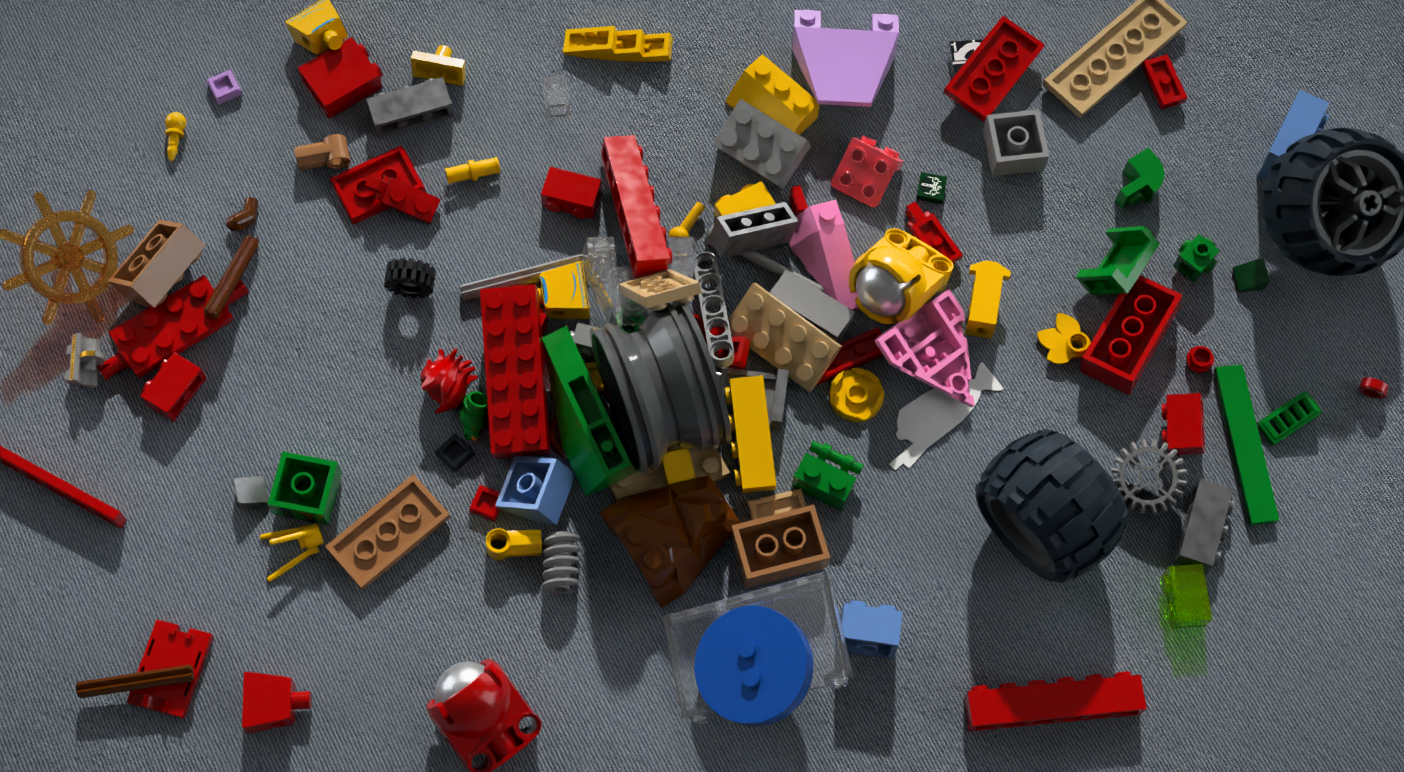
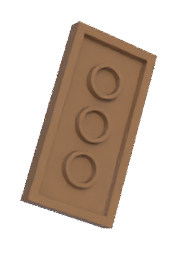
(387, 532)

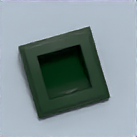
(1251, 276)

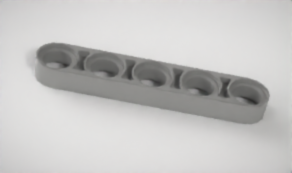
(717, 319)

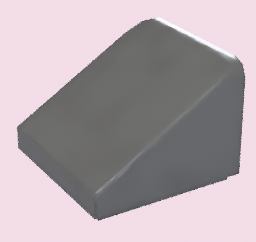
(250, 491)

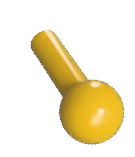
(689, 221)

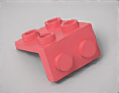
(866, 170)

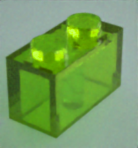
(1186, 596)

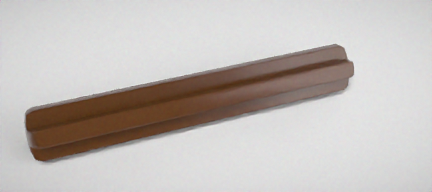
(231, 277)
(134, 681)

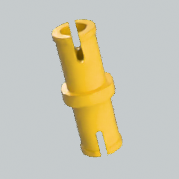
(472, 170)

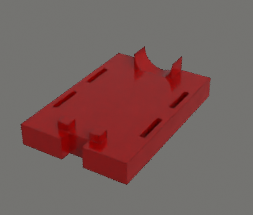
(168, 649)

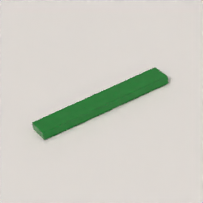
(1246, 445)

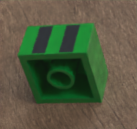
(305, 488)

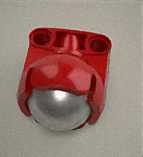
(481, 713)

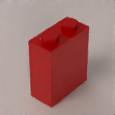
(341, 77)

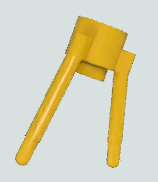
(307, 536)

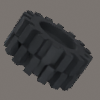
(409, 278)

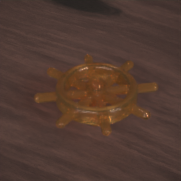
(67, 256)

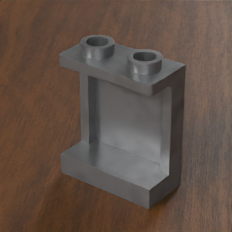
(774, 386)

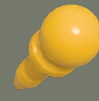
(175, 124)

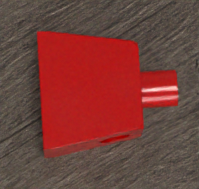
(271, 701)

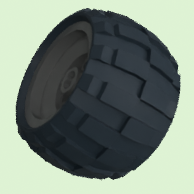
(1052, 505)

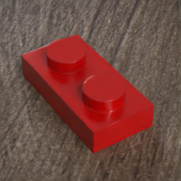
(1164, 81)

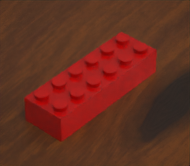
(515, 371)

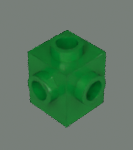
(1196, 257)

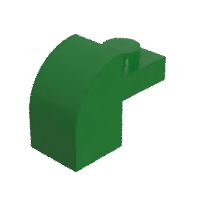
(1146, 178)

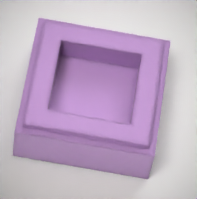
(224, 87)

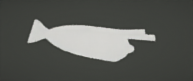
(935, 415)

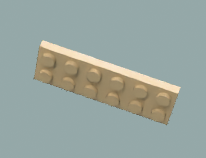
(1114, 54)

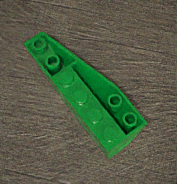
(582, 417)

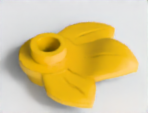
(1060, 340)

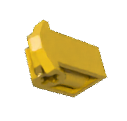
(985, 298)

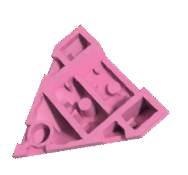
(932, 347)

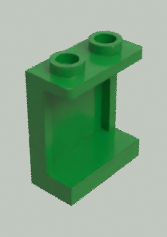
(1123, 262)

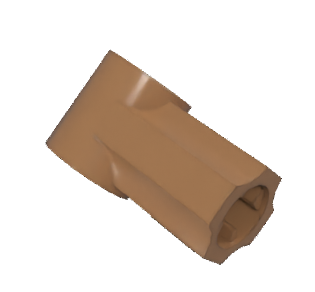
(331, 153)

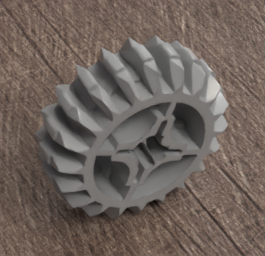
(1165, 460)

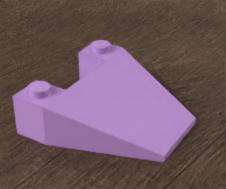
(844, 63)

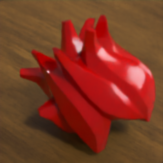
(447, 380)

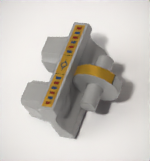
(84, 358)

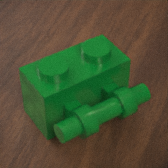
(825, 481)

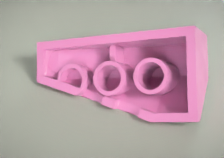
(825, 250)

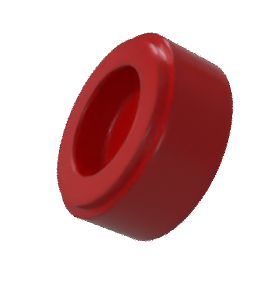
(1373, 387)

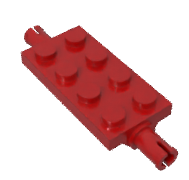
(167, 329)

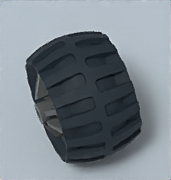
(1321, 178)

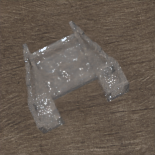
(604, 276)

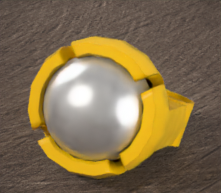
(898, 277)

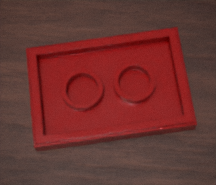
(351, 189)

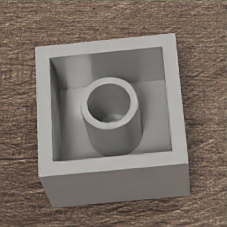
(1015, 142)

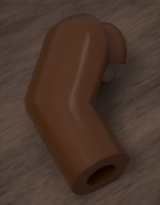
(245, 217)

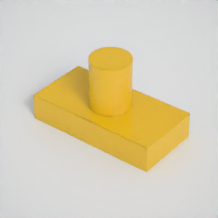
(438, 66)

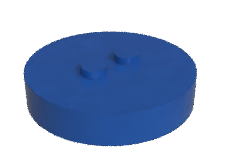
(753, 666)

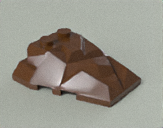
(672, 532)

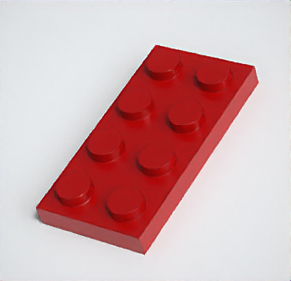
(993, 68)

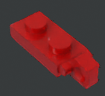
(404, 198)
(930, 231)

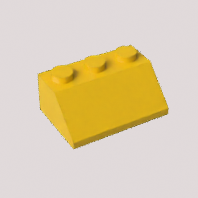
(775, 95)

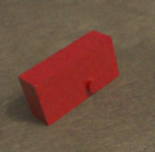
(1131, 334)

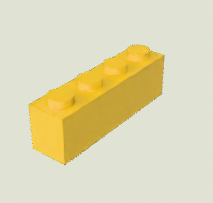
(752, 434)

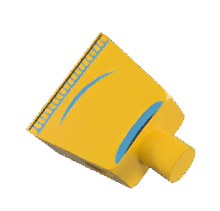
(317, 28)
(564, 292)

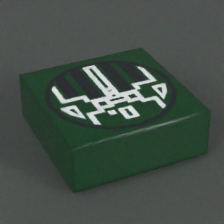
(931, 188)

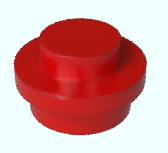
(1200, 359)

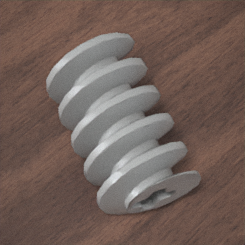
(559, 562)

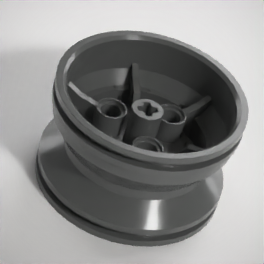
(661, 386)

